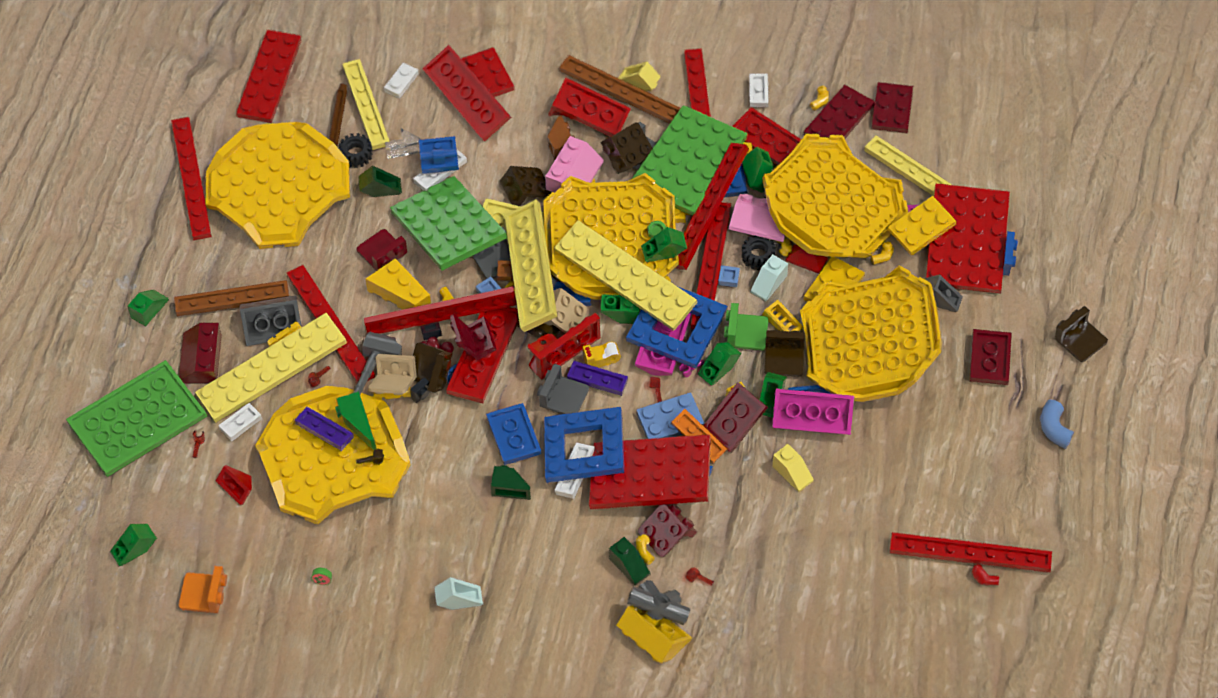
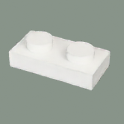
(401, 80)
(758, 90)
(240, 422)

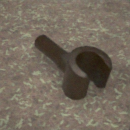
(377, 457)

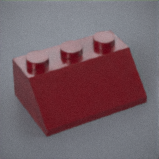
(200, 354)

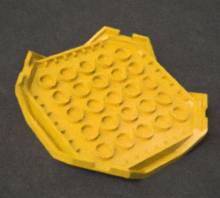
(276, 181)
(832, 199)
(614, 211)
(871, 335)
(316, 477)

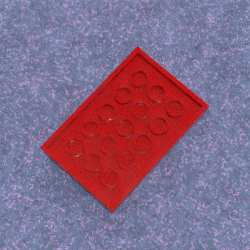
(974, 249)
(655, 473)

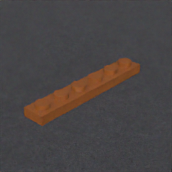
(229, 298)

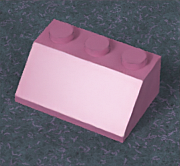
(574, 160)
(754, 218)

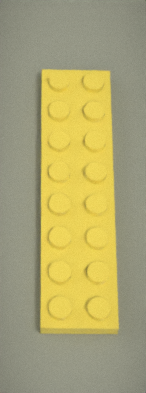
(530, 266)
(626, 275)
(270, 367)

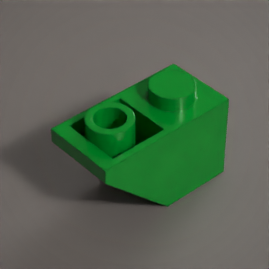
(755, 166)
(664, 245)
(619, 309)
(719, 362)
(133, 543)

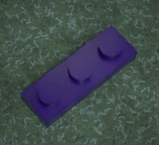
(598, 378)
(324, 428)

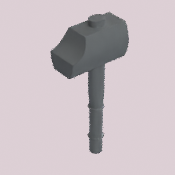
(372, 346)

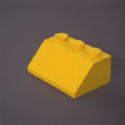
(658, 637)

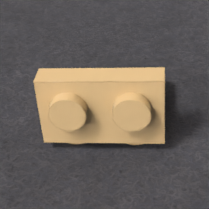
(569, 311)
(394, 374)

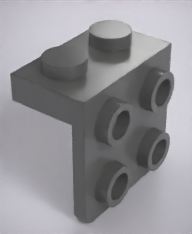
(488, 259)
(561, 393)

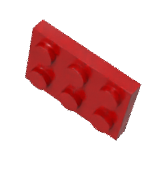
(490, 71)

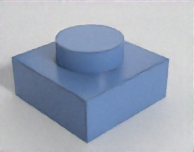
(729, 276)
(487, 285)

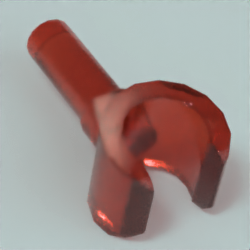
(314, 377)
(655, 383)
(197, 440)
(694, 573)

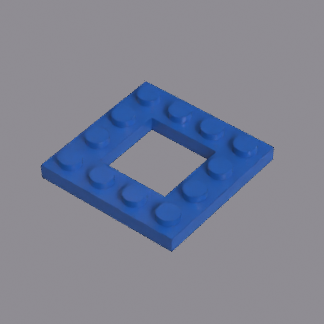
(689, 353)
(611, 461)

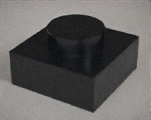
(431, 330)
(420, 390)

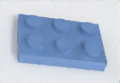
(657, 417)

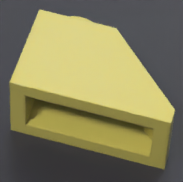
(641, 76)
(792, 467)

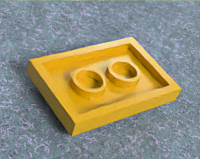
(922, 225)
(836, 272)

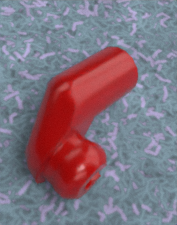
(983, 578)

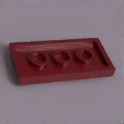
(841, 114)

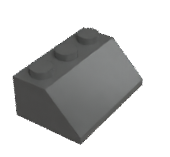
(267, 318)

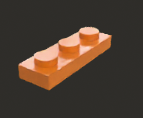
(690, 426)

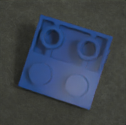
(438, 155)

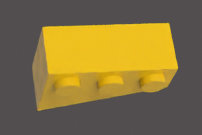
(397, 286)

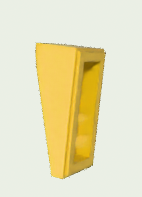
(782, 311)

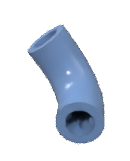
(1051, 424)

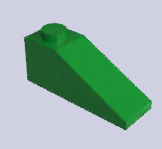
(354, 416)

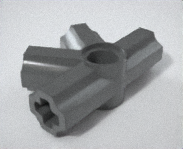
(658, 604)

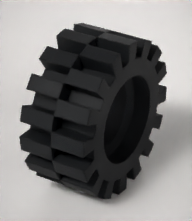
(359, 142)
(757, 243)

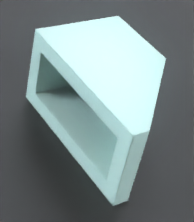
(770, 277)
(457, 594)

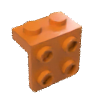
(203, 591)

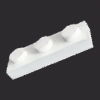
(427, 180)
(570, 487)

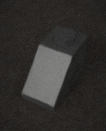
(945, 295)

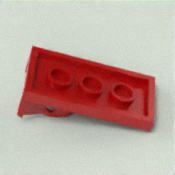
(589, 108)
(564, 348)

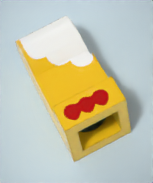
(601, 355)

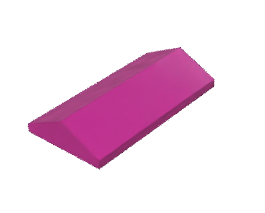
(655, 363)
(813, 411)

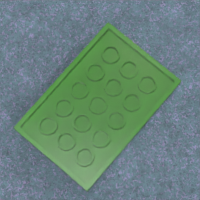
(689, 156)
(448, 223)
(136, 418)

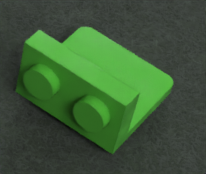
(745, 330)

